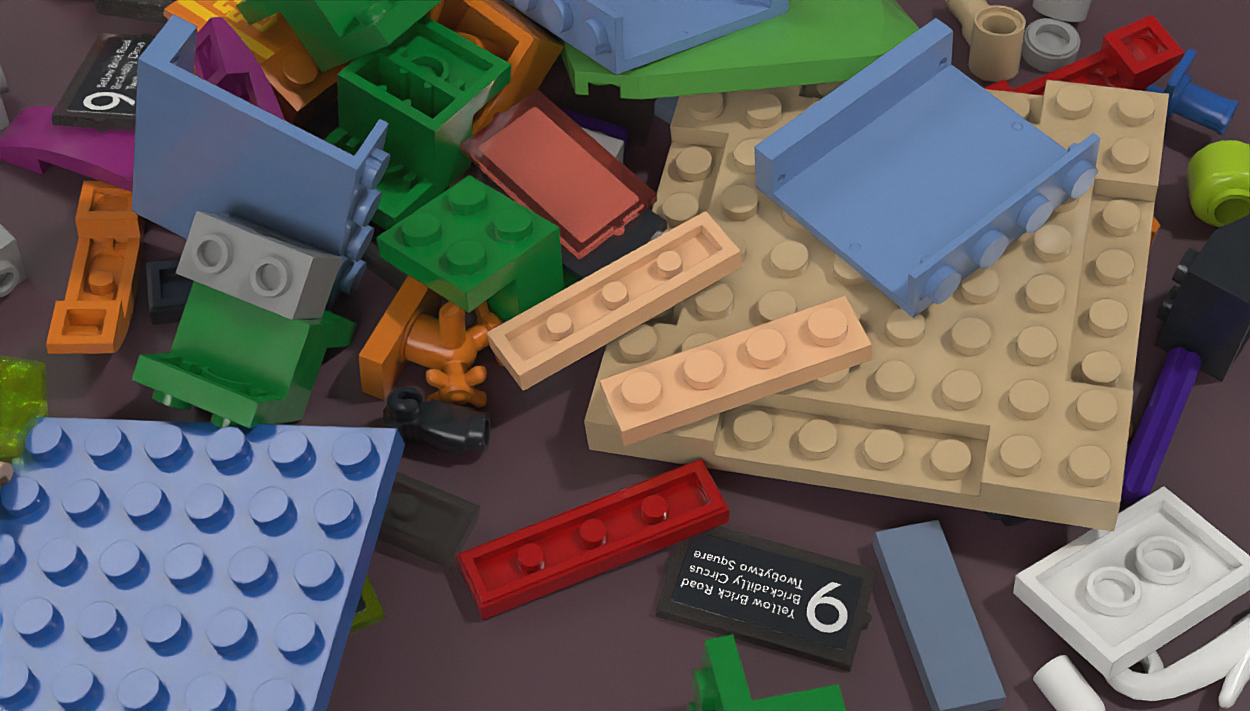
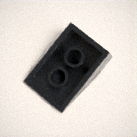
(1213, 302)

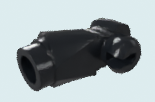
(435, 422)

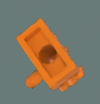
(415, 335)

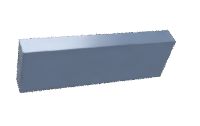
(938, 619)

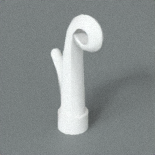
(1220, 657)

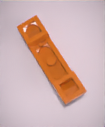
(102, 274)

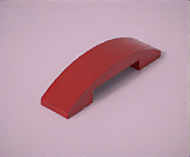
(1127, 60)

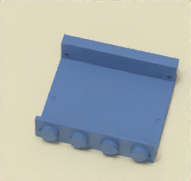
(642, 31)
(228, 156)
(918, 172)

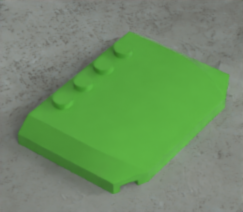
(802, 47)

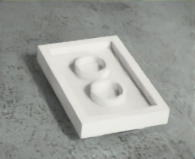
(1135, 586)

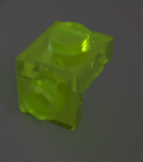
(21, 401)

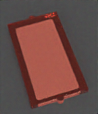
(559, 173)

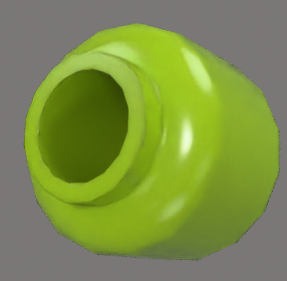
(1220, 182)

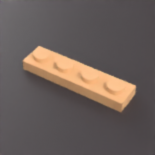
(614, 300)
(735, 370)

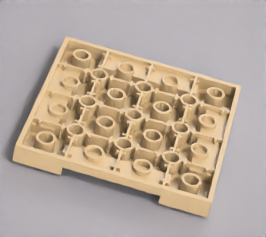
(977, 403)

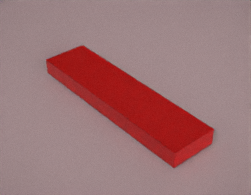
(592, 538)

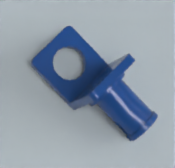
(1195, 101)

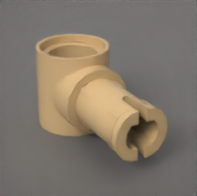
(993, 35)

